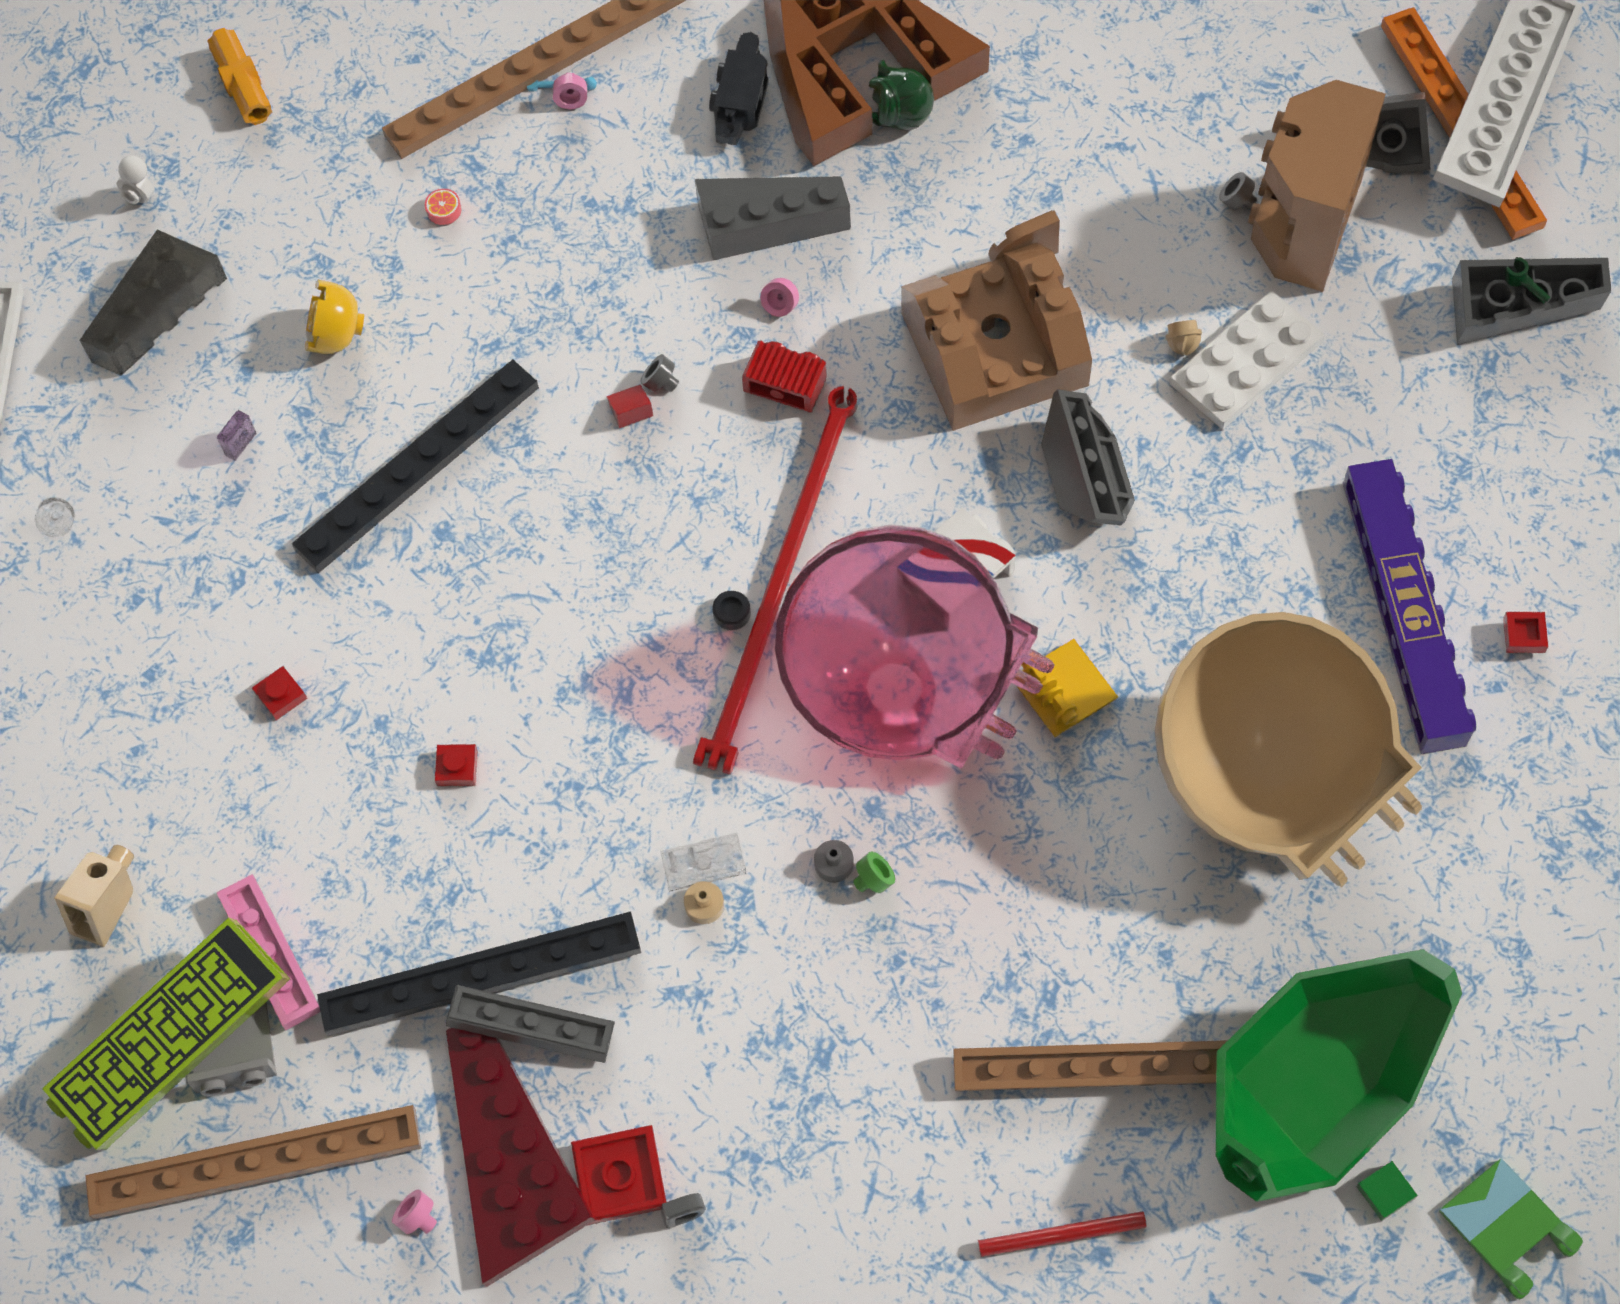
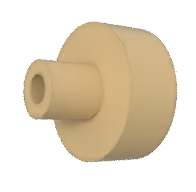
(704, 902)

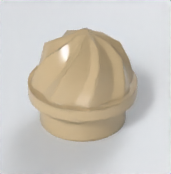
(1184, 336)

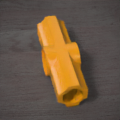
(239, 76)

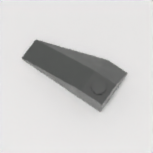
(1401, 135)

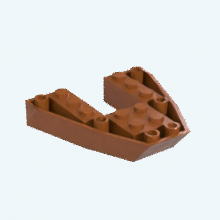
(820, 99)

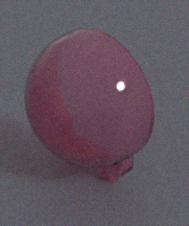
(903, 646)

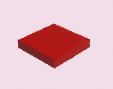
(619, 1174)

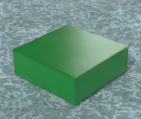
(1386, 1191)

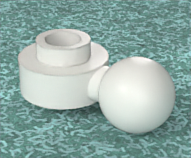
(133, 182)

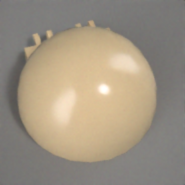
(1283, 741)

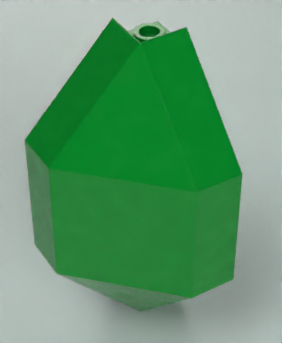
(1328, 1070)

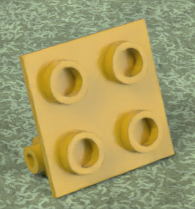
(1070, 690)

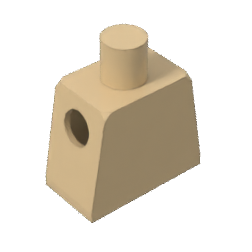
(96, 895)

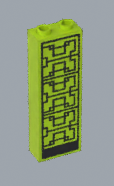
(164, 1035)

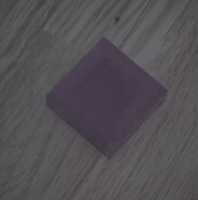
(236, 435)

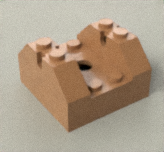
(1313, 179)
(990, 376)

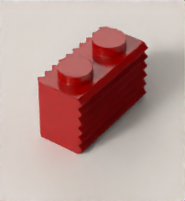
(785, 375)

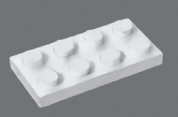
(1246, 360)

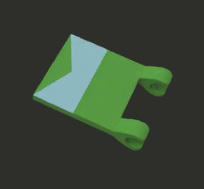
(1504, 1222)

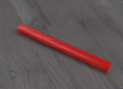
(1062, 1234)

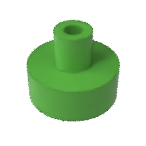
(873, 873)

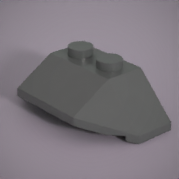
(1085, 461)

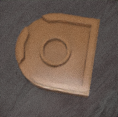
(1040, 229)

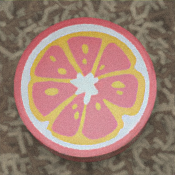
(443, 206)

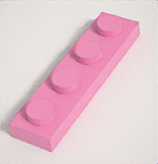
(248, 906)

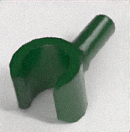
(1523, 279)

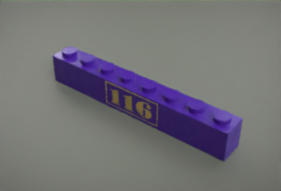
(1408, 607)

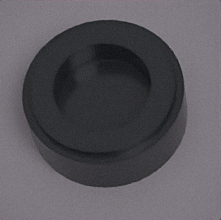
(731, 610)

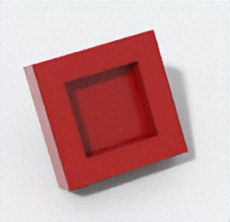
(1525, 632)
(279, 693)
(456, 765)

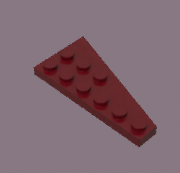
(514, 1171)

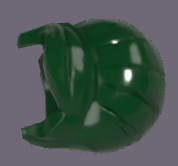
(902, 97)

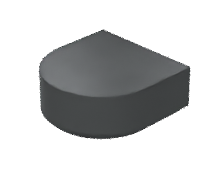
(682, 1210)

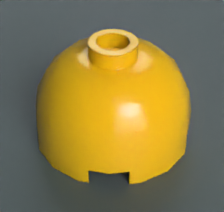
(332, 319)

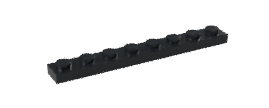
(415, 466)
(483, 970)

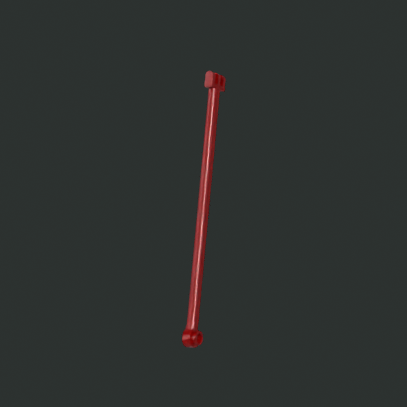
(777, 584)

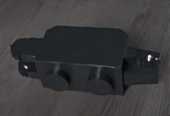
(740, 90)

